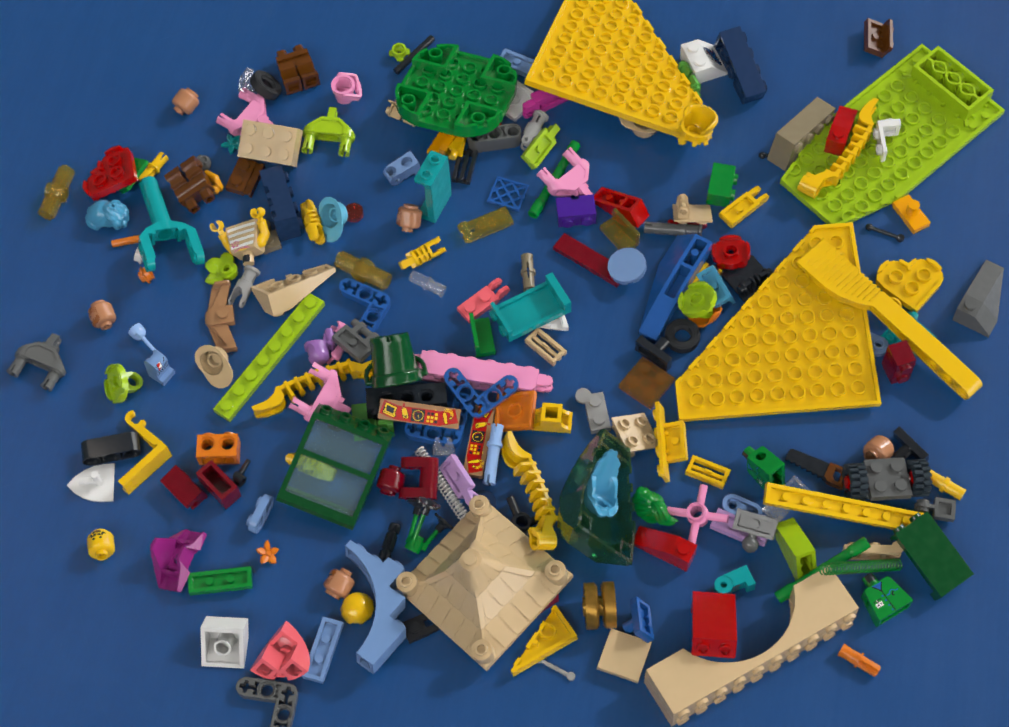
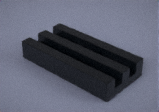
(474, 155)

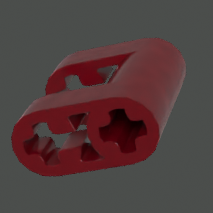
(428, 477)

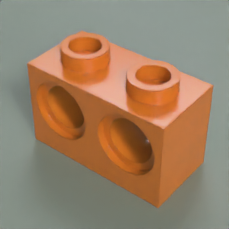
(218, 453)

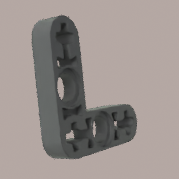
(276, 697)

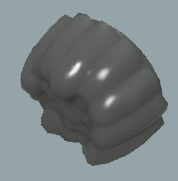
(206, 162)

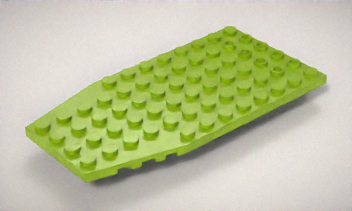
(939, 113)

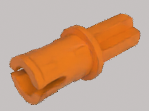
(859, 660)

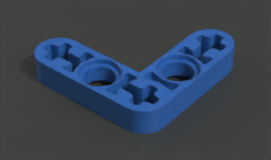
(372, 307)
(482, 399)
(448, 432)

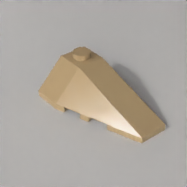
(285, 294)

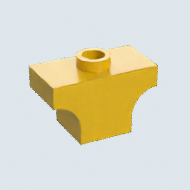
(553, 418)

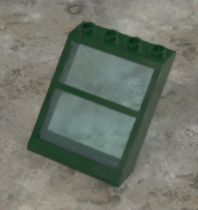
(335, 466)

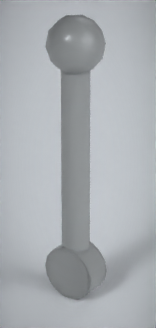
(570, 676)

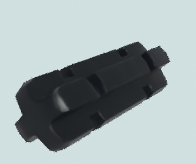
(389, 541)

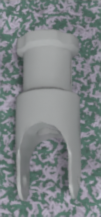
(533, 127)
(244, 285)

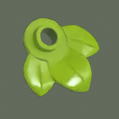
(221, 268)

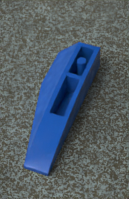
(672, 277)

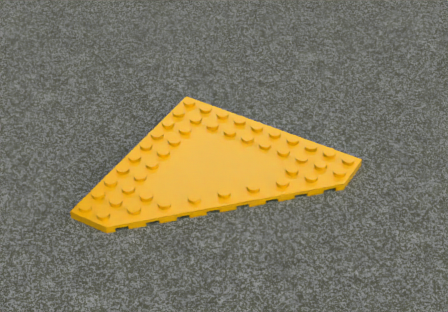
(613, 63)
(786, 348)

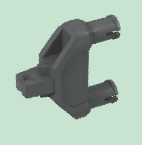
(42, 355)

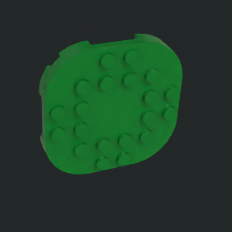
(456, 91)

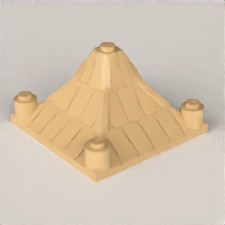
(484, 583)

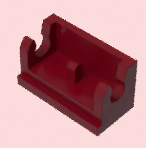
(183, 488)

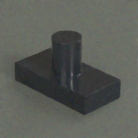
(655, 352)
(908, 446)

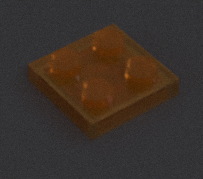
(646, 383)

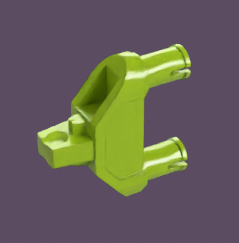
(328, 129)

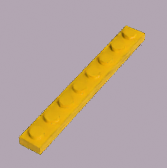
(836, 506)

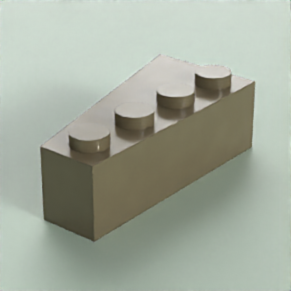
(800, 132)

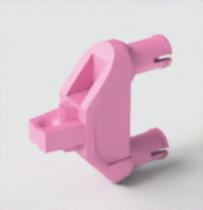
(254, 111)
(572, 182)
(329, 394)

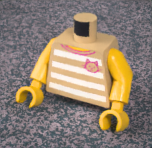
(246, 238)

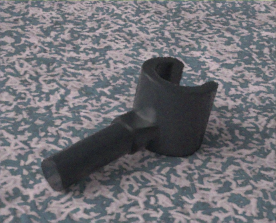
(239, 478)

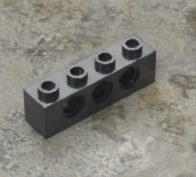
(412, 393)

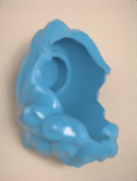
(107, 214)

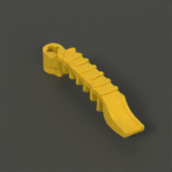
(861, 133)
(277, 402)
(543, 535)

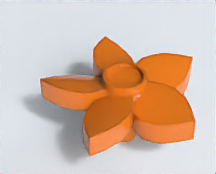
(267, 553)

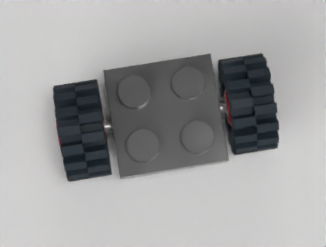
(887, 479)

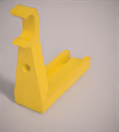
(150, 462)

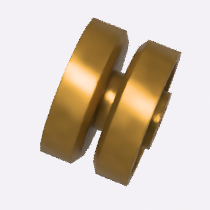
(599, 605)

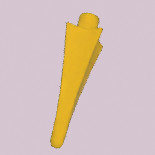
(457, 147)

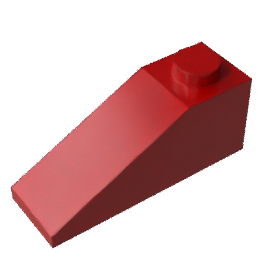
(840, 130)
(629, 206)
(666, 547)

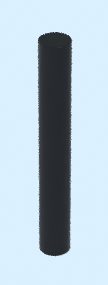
(401, 66)

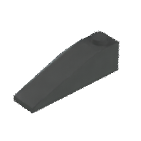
(982, 300)

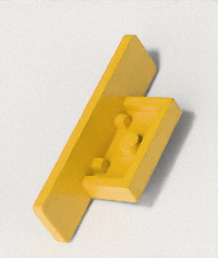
(671, 442)

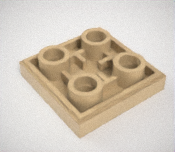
(624, 655)

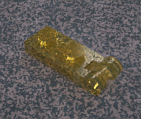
(485, 225)

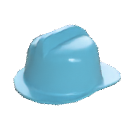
(332, 217)

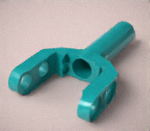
(163, 227)

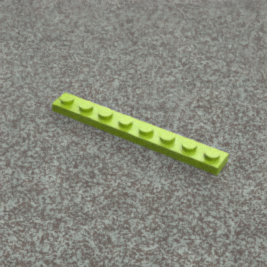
(269, 357)

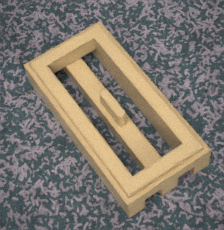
(557, 357)

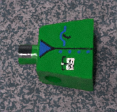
(764, 466)
(884, 598)

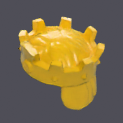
(697, 124)

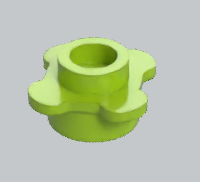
(399, 47)

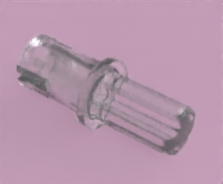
(427, 283)

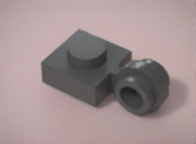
(942, 508)

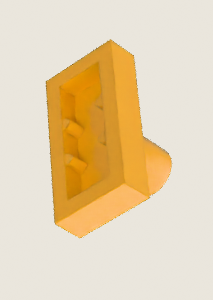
(911, 213)

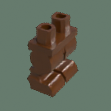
(297, 63)
(192, 191)

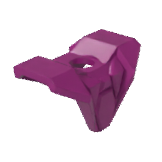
(177, 548)

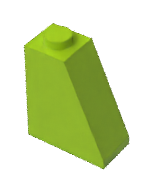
(796, 548)

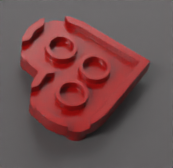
(112, 173)

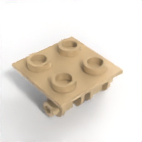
(685, 213)
(634, 432)

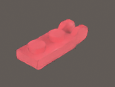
(480, 302)

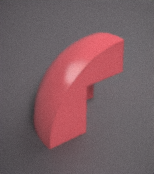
(283, 655)

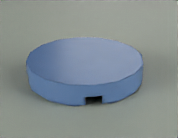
(627, 266)

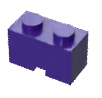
(576, 211)

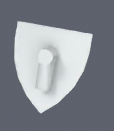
(95, 483)

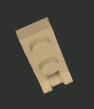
(878, 551)

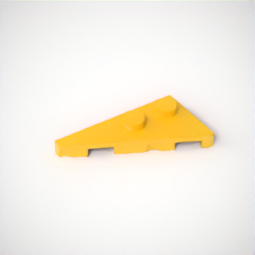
(552, 636)

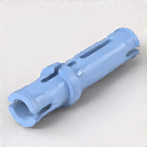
(494, 446)

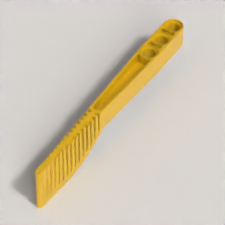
(851, 287)

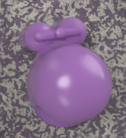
(319, 349)

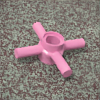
(695, 507)

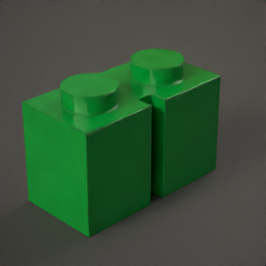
(721, 184)

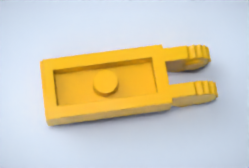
(743, 207)

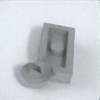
(595, 409)

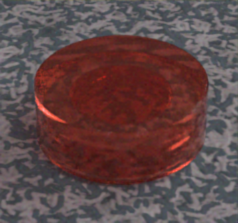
(355, 212)

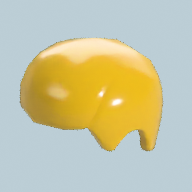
(357, 608)

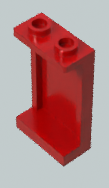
(714, 624)

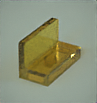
(620, 231)

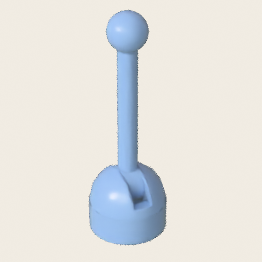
(138, 333)

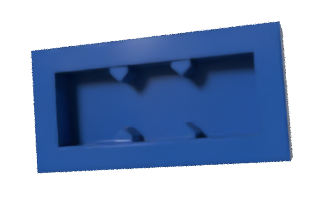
(641, 620)

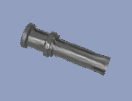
(672, 229)

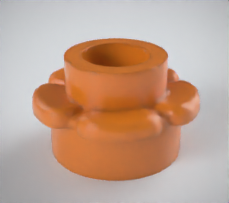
(145, 276)

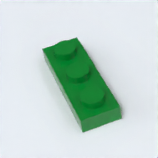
(220, 580)

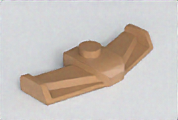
(221, 316)

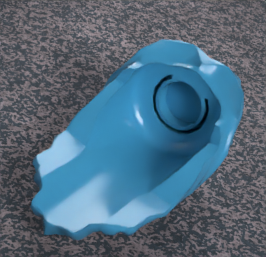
(602, 486)

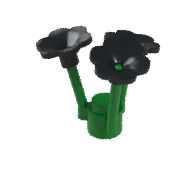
(422, 507)

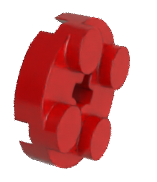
(731, 261)

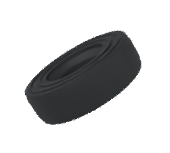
(265, 85)
(690, 327)

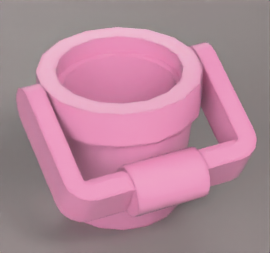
(344, 86)

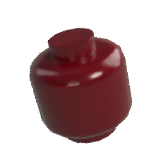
(390, 480)

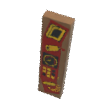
(419, 413)
(477, 449)

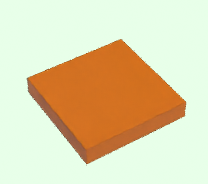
(517, 411)

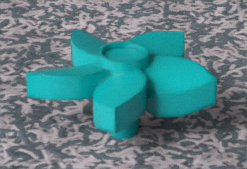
(232, 143)

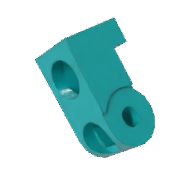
(734, 581)

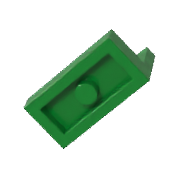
(482, 336)

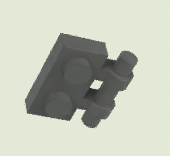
(352, 342)

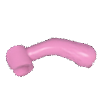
(338, 351)

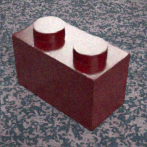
(898, 362)
(218, 484)

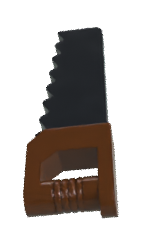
(817, 467)

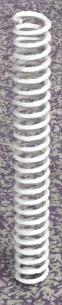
(446, 488)

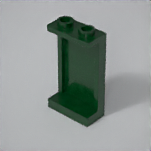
(932, 554)

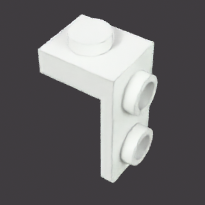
(885, 128)

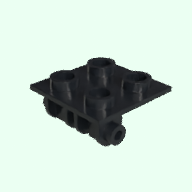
(748, 279)

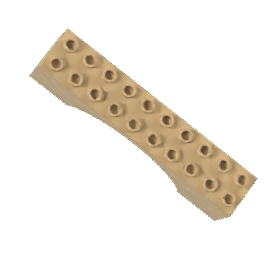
(689, 683)

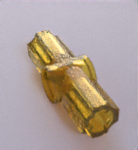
(56, 192)
(363, 270)

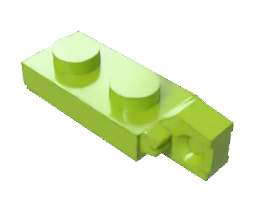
(540, 146)

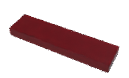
(584, 257)

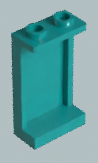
(435, 178)
(531, 309)

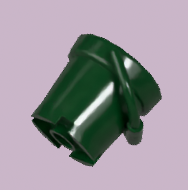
(393, 362)

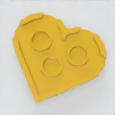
(910, 282)

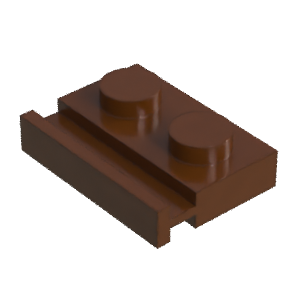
(244, 177)

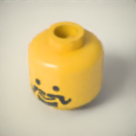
(100, 544)

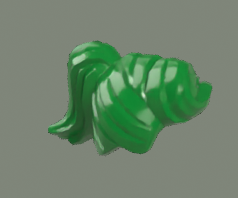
(651, 507)

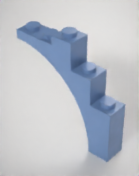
(385, 632)

